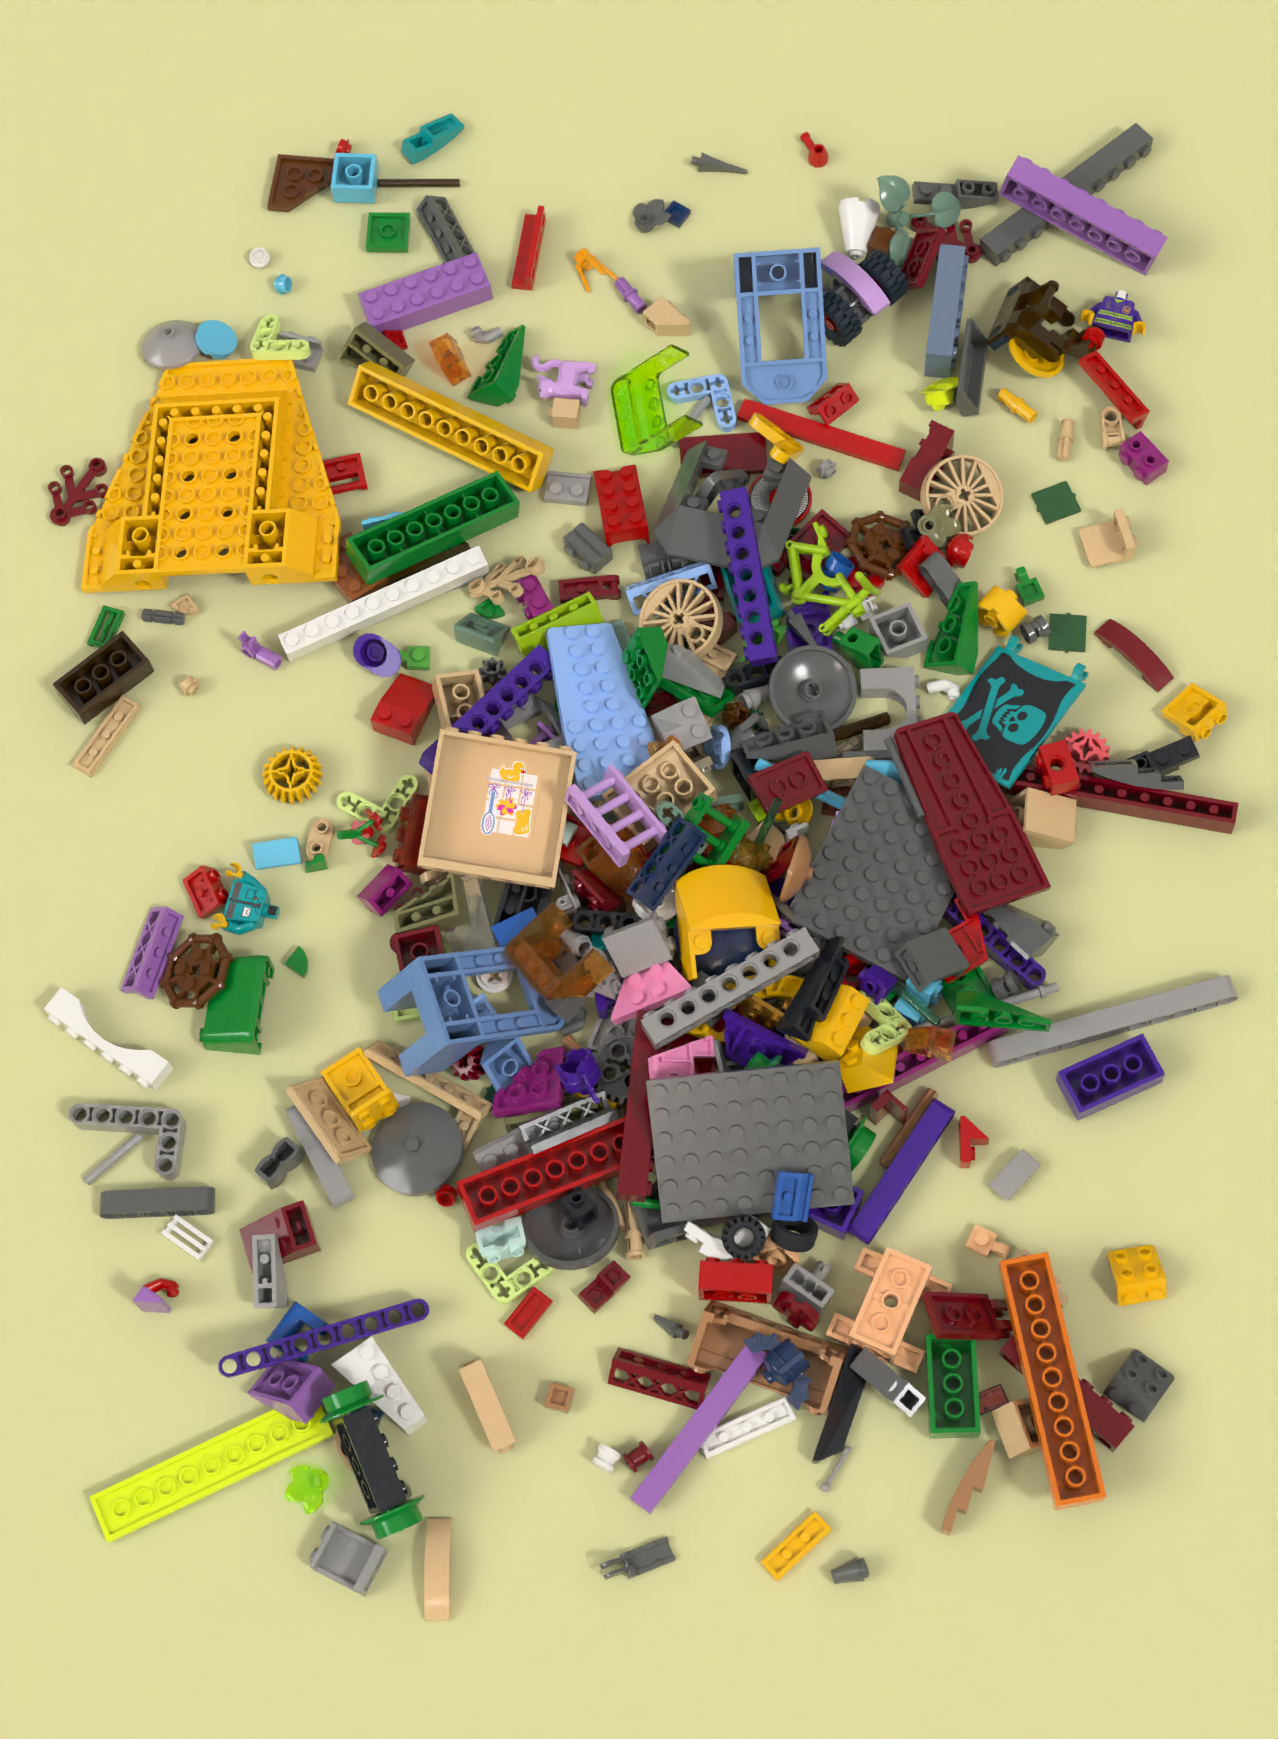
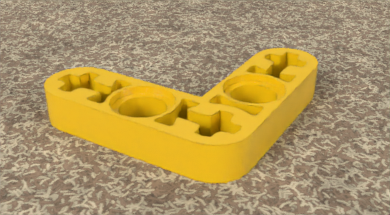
(784, 447)

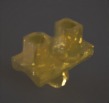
(751, 854)

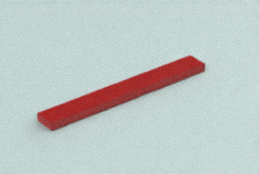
(826, 436)

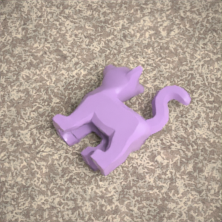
(569, 376)

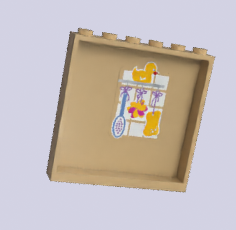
(496, 808)

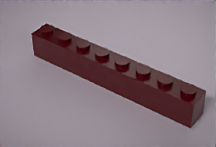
(637, 1134)

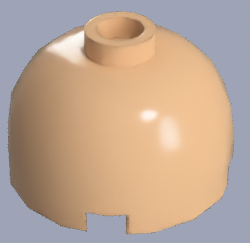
(779, 1257)

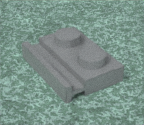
(567, 488)

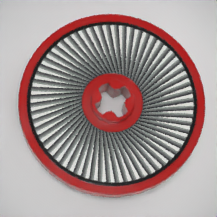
(763, 492)

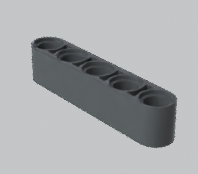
(157, 1202)

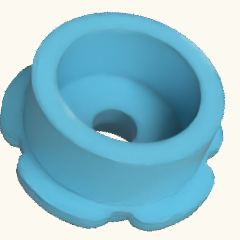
(283, 284)

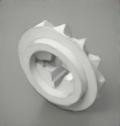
(495, 986)

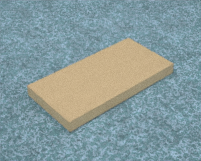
(329, 1120)

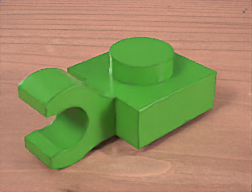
(416, 658)

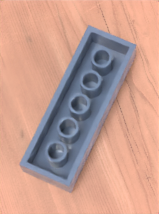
(946, 311)

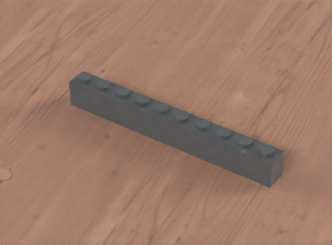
(1090, 175)

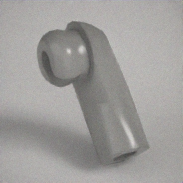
(485, 337)

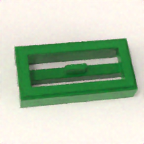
(113, 631)

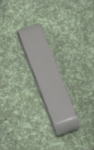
(324, 1166)

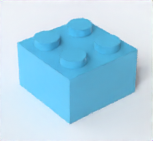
(354, 178)

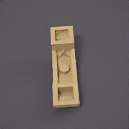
(437, 1570)

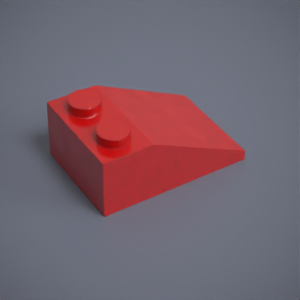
(403, 709)

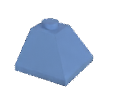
(504, 1060)

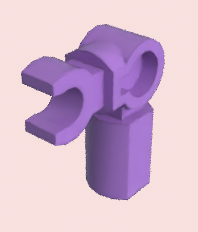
(253, 649)

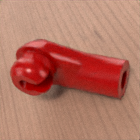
(171, 1287)

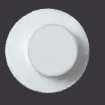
(259, 257)

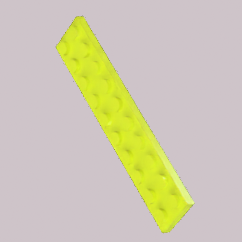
(204, 1471)

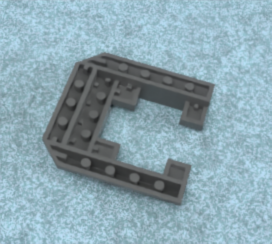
(697, 535)

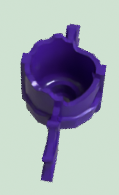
(579, 1073)

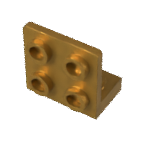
(763, 1013)

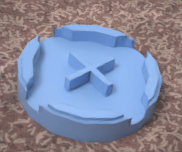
(718, 747)

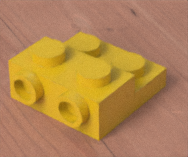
(1195, 712)

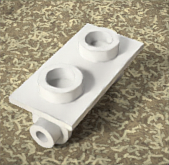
(870, 610)

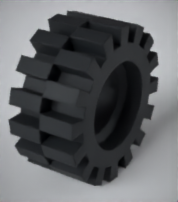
(751, 1250)

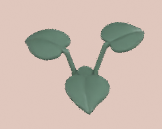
(893, 194)

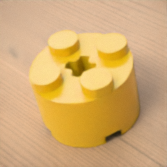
(1000, 611)

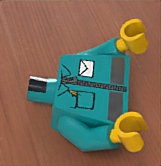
(246, 905)

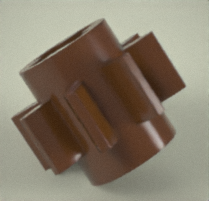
(734, 714)

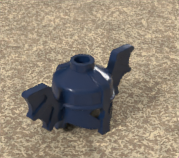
(782, 1365)

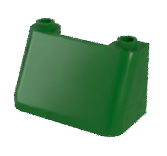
(236, 1011)

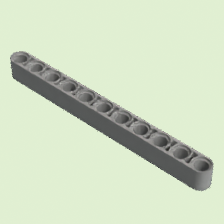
(1112, 1021)

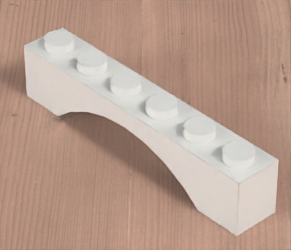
(143, 1064)

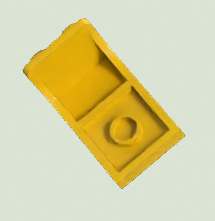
(360, 1090)

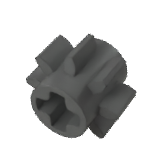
(492, 671)

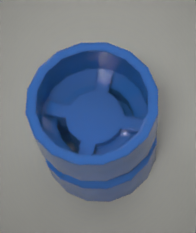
(835, 564)

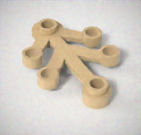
(483, 587)

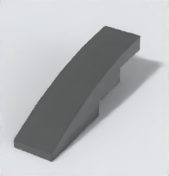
(1129, 773)

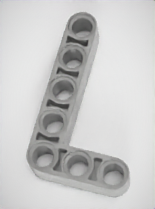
(138, 1124)

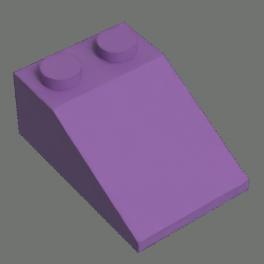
(292, 1389)

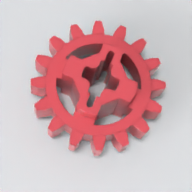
(1094, 753)

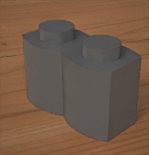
(283, 1159)

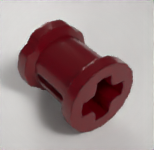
(638, 1456)

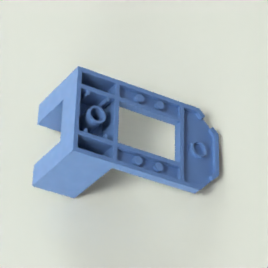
(778, 274)
(448, 1011)

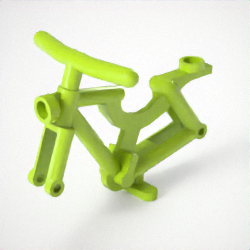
(801, 593)

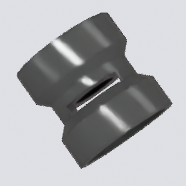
(1035, 629)
(1005, 985)

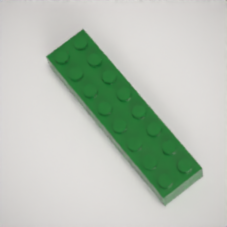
(432, 527)

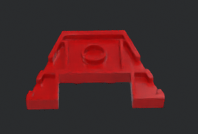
(970, 941)

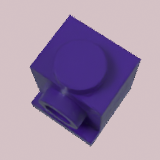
(876, 983)

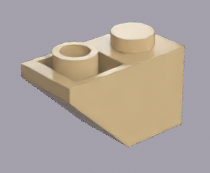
(666, 320)

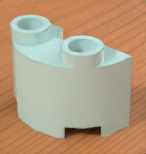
(502, 1240)

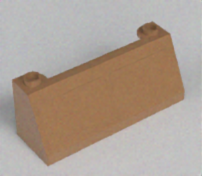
(721, 1340)

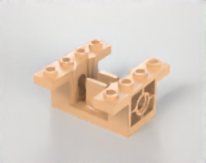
(881, 1327)

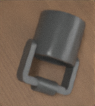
(742, 731)

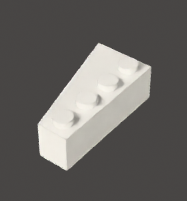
(370, 1364)

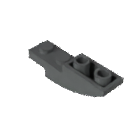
(968, 192)

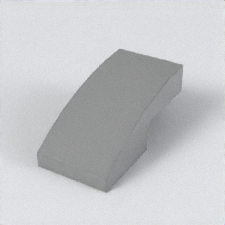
(1014, 1175)

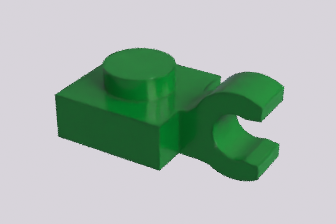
(1027, 589)

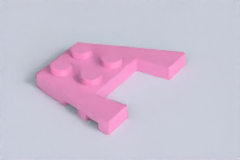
(680, 1059)

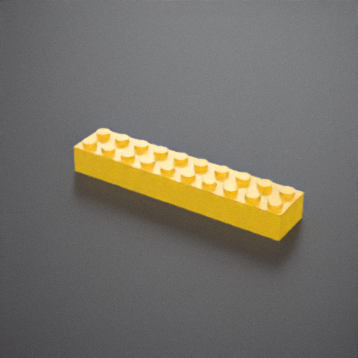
(450, 426)

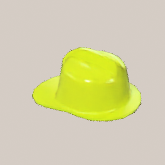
(940, 393)

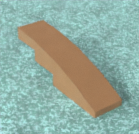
(972, 1481)

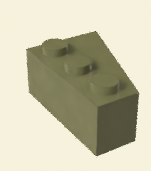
(368, 345)
(440, 906)

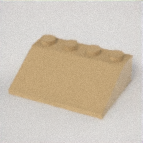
(663, 776)

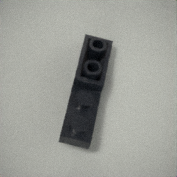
(1168, 757)

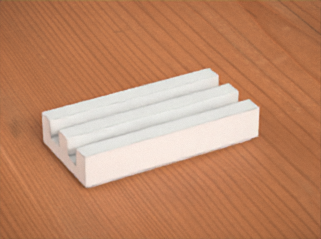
(172, 1227)

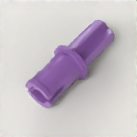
(630, 295)

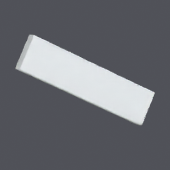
(748, 1427)

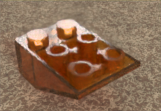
(605, 868)

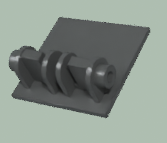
(656, 561)

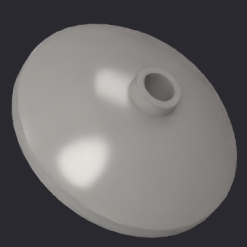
(171, 345)

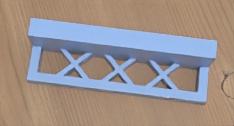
(687, 572)

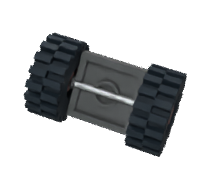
(843, 309)

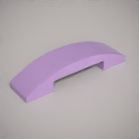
(857, 280)

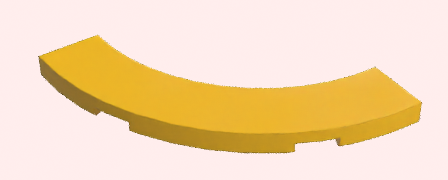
(782, 989)

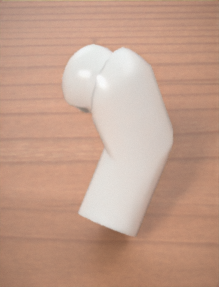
(946, 686)

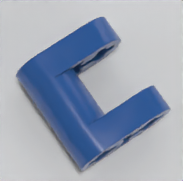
(291, 1324)

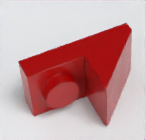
(968, 1136)

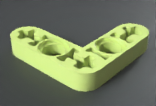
(266, 348)
(383, 812)
(888, 1026)
(510, 1282)

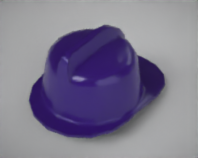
(377, 655)

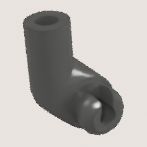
(576, 1023)

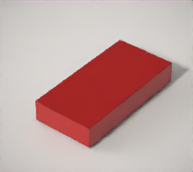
(528, 1313)

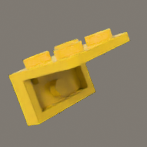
(1137, 1275)

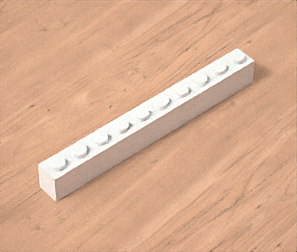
(383, 603)

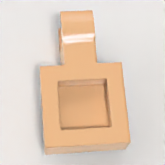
(984, 1241)

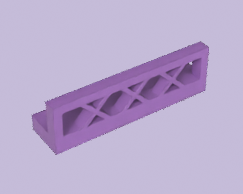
(153, 953)

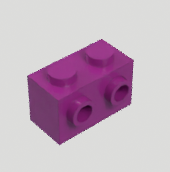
(1143, 458)
(534, 597)
(384, 890)

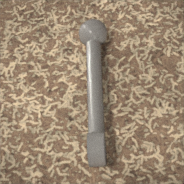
(825, 1487)

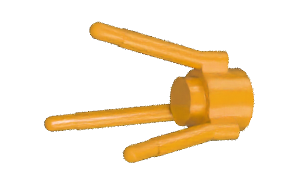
(587, 261)

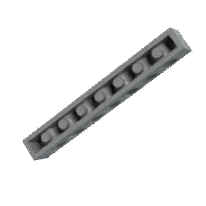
(661, 1035)

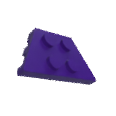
(813, 615)
(746, 1038)

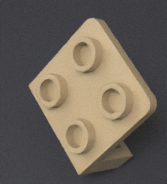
(1109, 541)

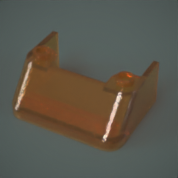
(539, 945)

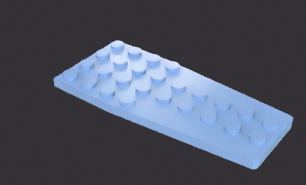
(597, 703)

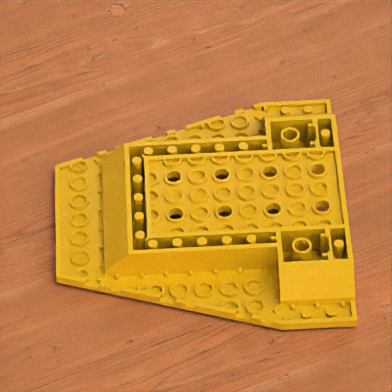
(280, 499)

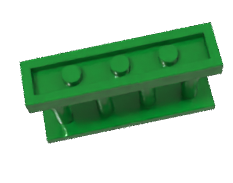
(727, 842)

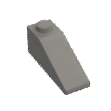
(687, 669)
(268, 1273)

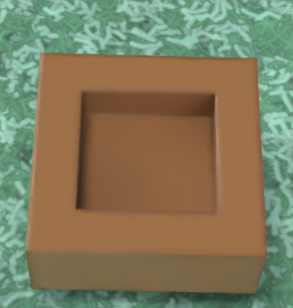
(559, 1398)

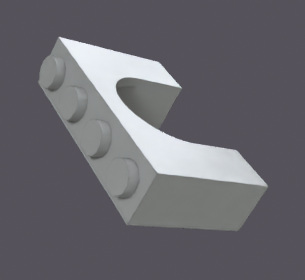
(894, 684)

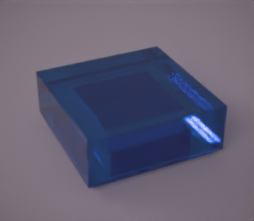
(678, 213)

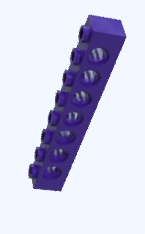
(766, 651)
(536, 661)

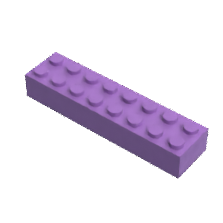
(1082, 215)

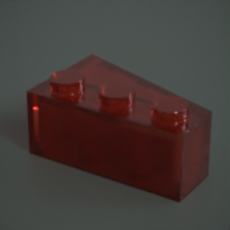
(410, 834)

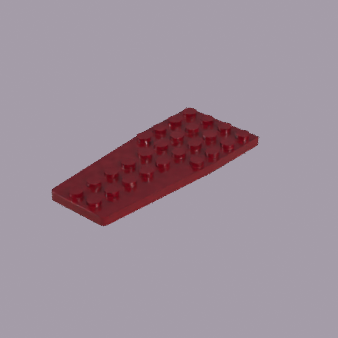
(968, 816)

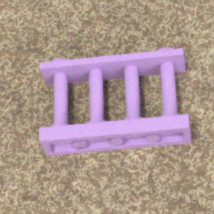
(605, 832)

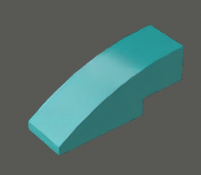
(431, 138)

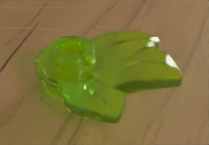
(303, 1488)

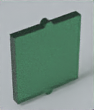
(1056, 502)
(1067, 632)

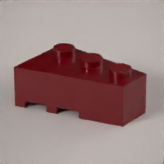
(933, 450)

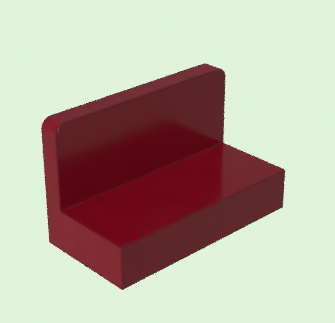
(886, 1104)

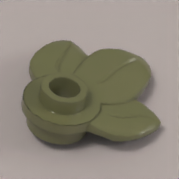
(942, 524)

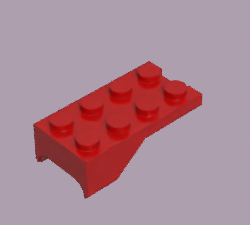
(621, 505)

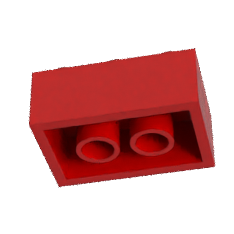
(735, 1281)

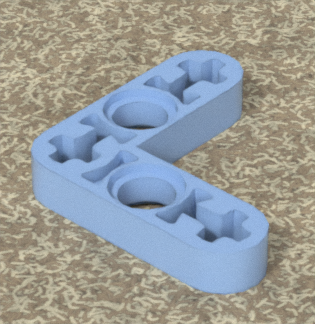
(714, 393)

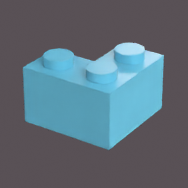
(928, 997)

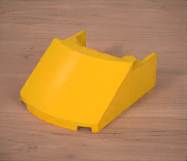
(722, 900)

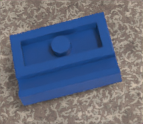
(792, 1196)

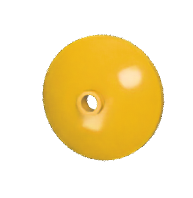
(1031, 361)

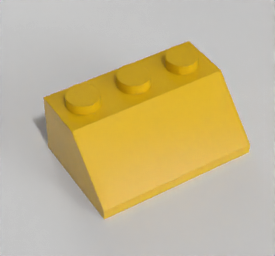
(833, 1035)
(864, 1070)

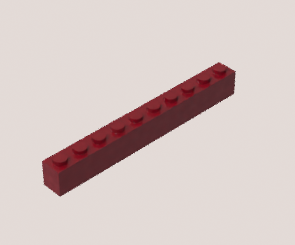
(1140, 801)

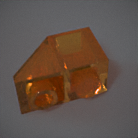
(450, 358)
(931, 1042)

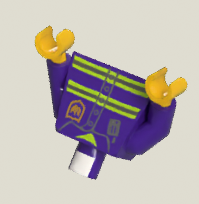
(1115, 317)

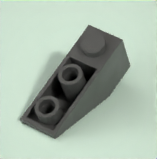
(887, 1382)

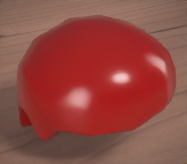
(959, 550)

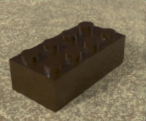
(103, 677)

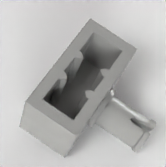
(808, 1285)

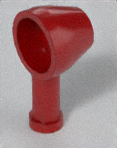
(815, 159)

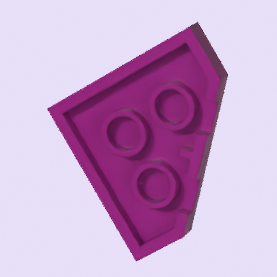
(533, 1087)

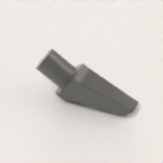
(781, 825)
(672, 1328)

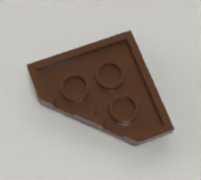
(298, 180)

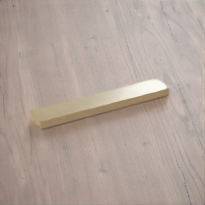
(432, 1082)

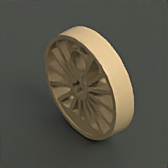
(960, 486)
(684, 610)

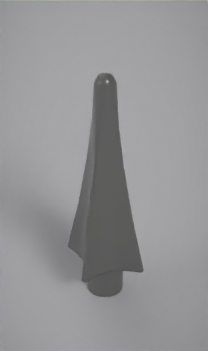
(710, 164)
(799, 627)

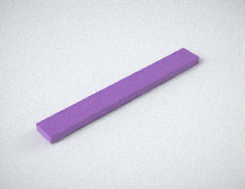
(698, 1429)

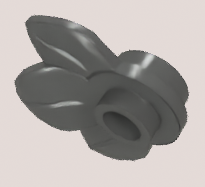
(650, 215)

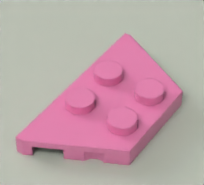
(648, 991)

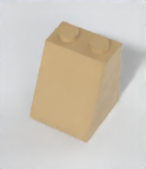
(1045, 818)

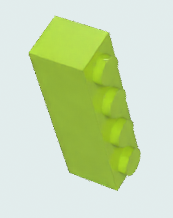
(578, 611)

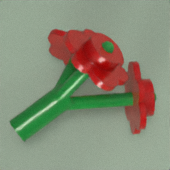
(362, 832)

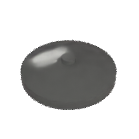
(812, 681)
(418, 1149)
(561, 1245)

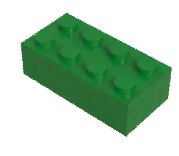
(952, 1388)

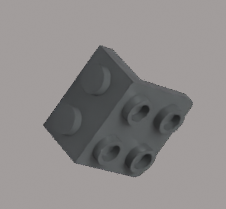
(1139, 1385)

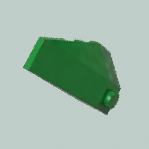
(502, 373)
(957, 641)
(986, 1011)

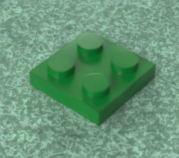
(388, 232)

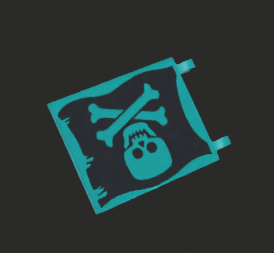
(1015, 708)

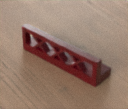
(657, 1370)

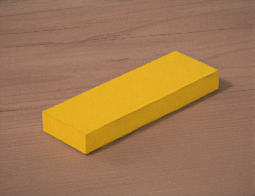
(796, 1546)

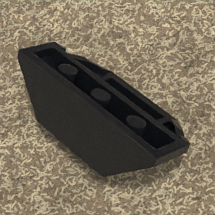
(519, 898)

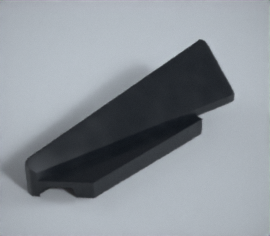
(816, 992)
(841, 1410)

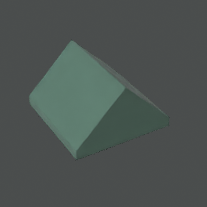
(481, 633)

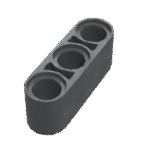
(939, 576)

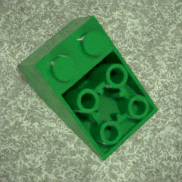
(645, 661)

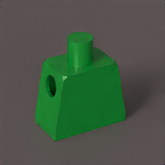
(859, 648)

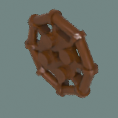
(878, 559)
(204, 984)

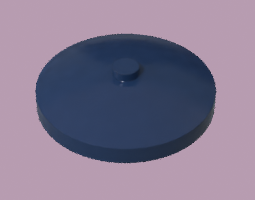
(726, 949)

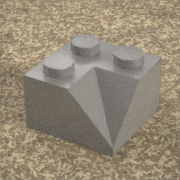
(899, 631)
(683, 722)

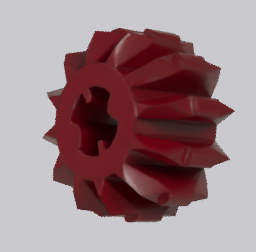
(469, 1065)

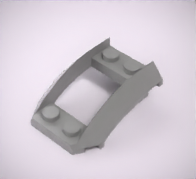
(533, 708)

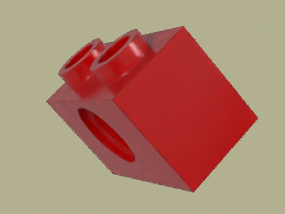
(1057, 755)

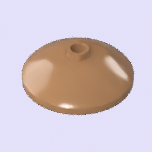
(798, 870)

